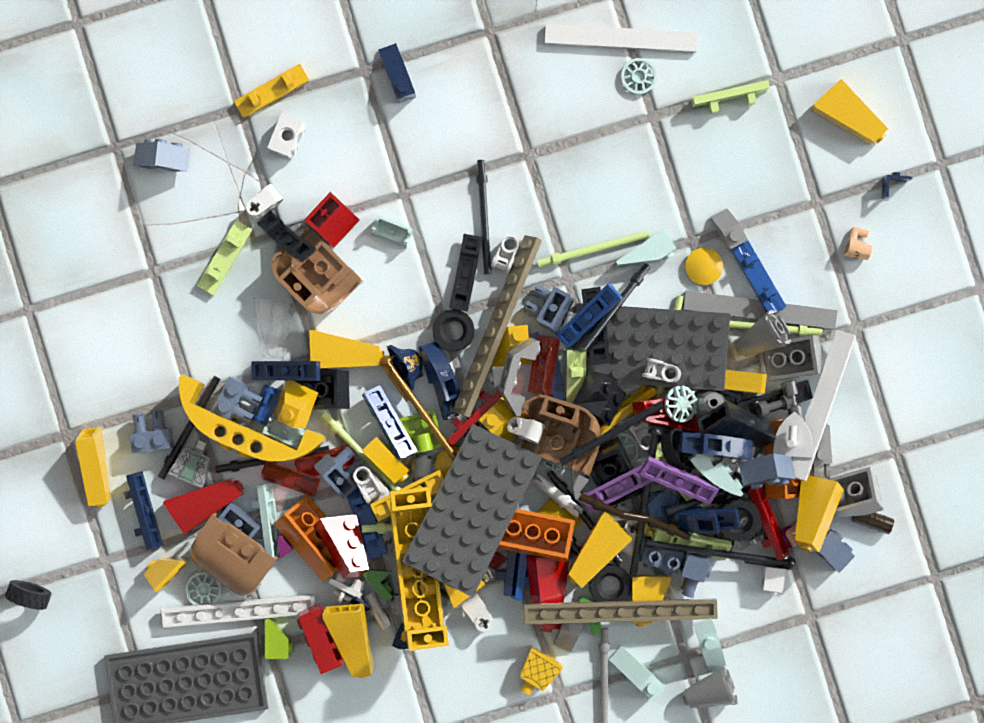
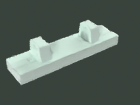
(268, 517)

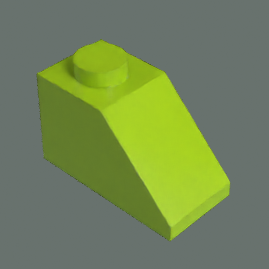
(277, 641)

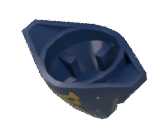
(408, 364)

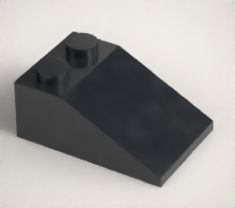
(331, 389)
(611, 463)

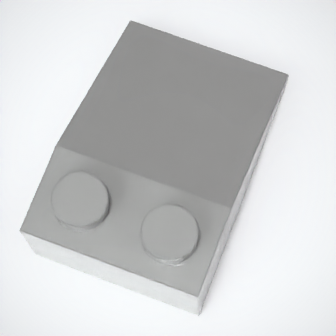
(794, 360)
(860, 493)

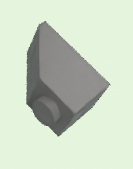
(729, 229)
(568, 635)

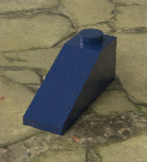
(397, 73)

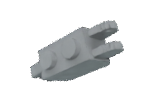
(823, 454)

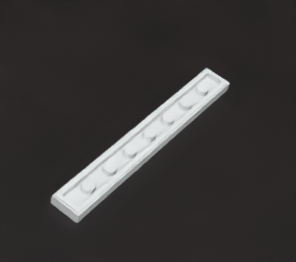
(621, 38)
(824, 397)
(235, 611)

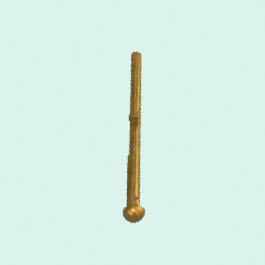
(407, 394)

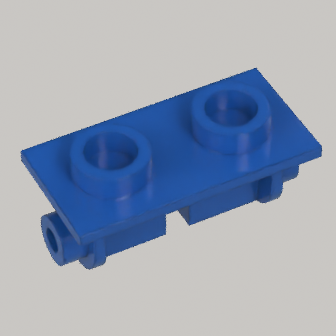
(267, 406)

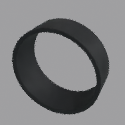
(669, 452)

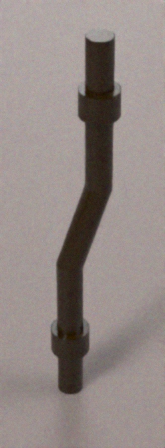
(671, 529)

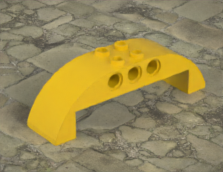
(210, 424)
(417, 591)

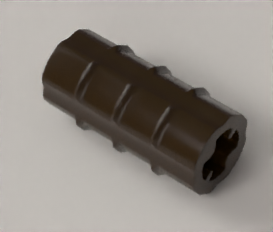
(875, 521)

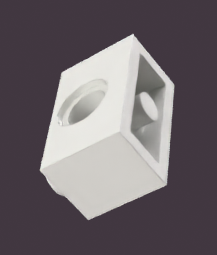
(286, 124)

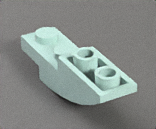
(717, 473)

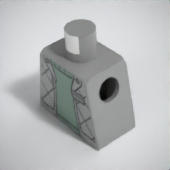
(193, 465)

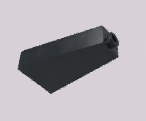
(736, 422)

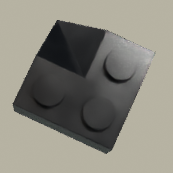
(600, 397)

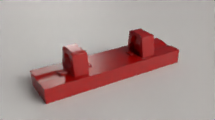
(463, 428)
(770, 524)

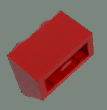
(332, 219)

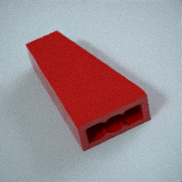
(197, 506)
(547, 583)

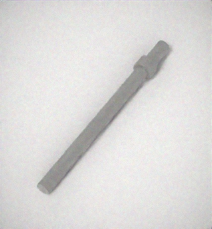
(604, 648)

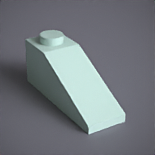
(652, 250)
(710, 644)
(637, 673)

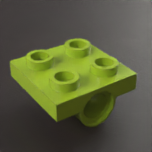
(419, 433)

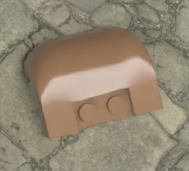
(320, 280)
(564, 430)
(230, 556)

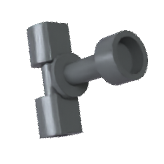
(787, 401)

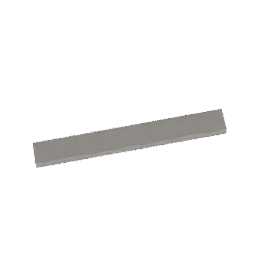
(754, 310)

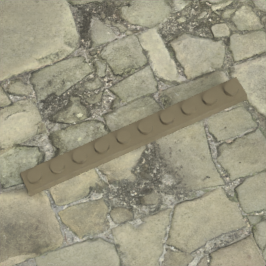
(497, 326)
(620, 611)

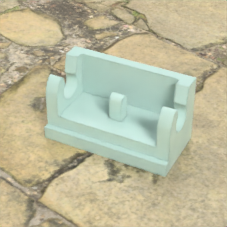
(392, 231)
(283, 432)

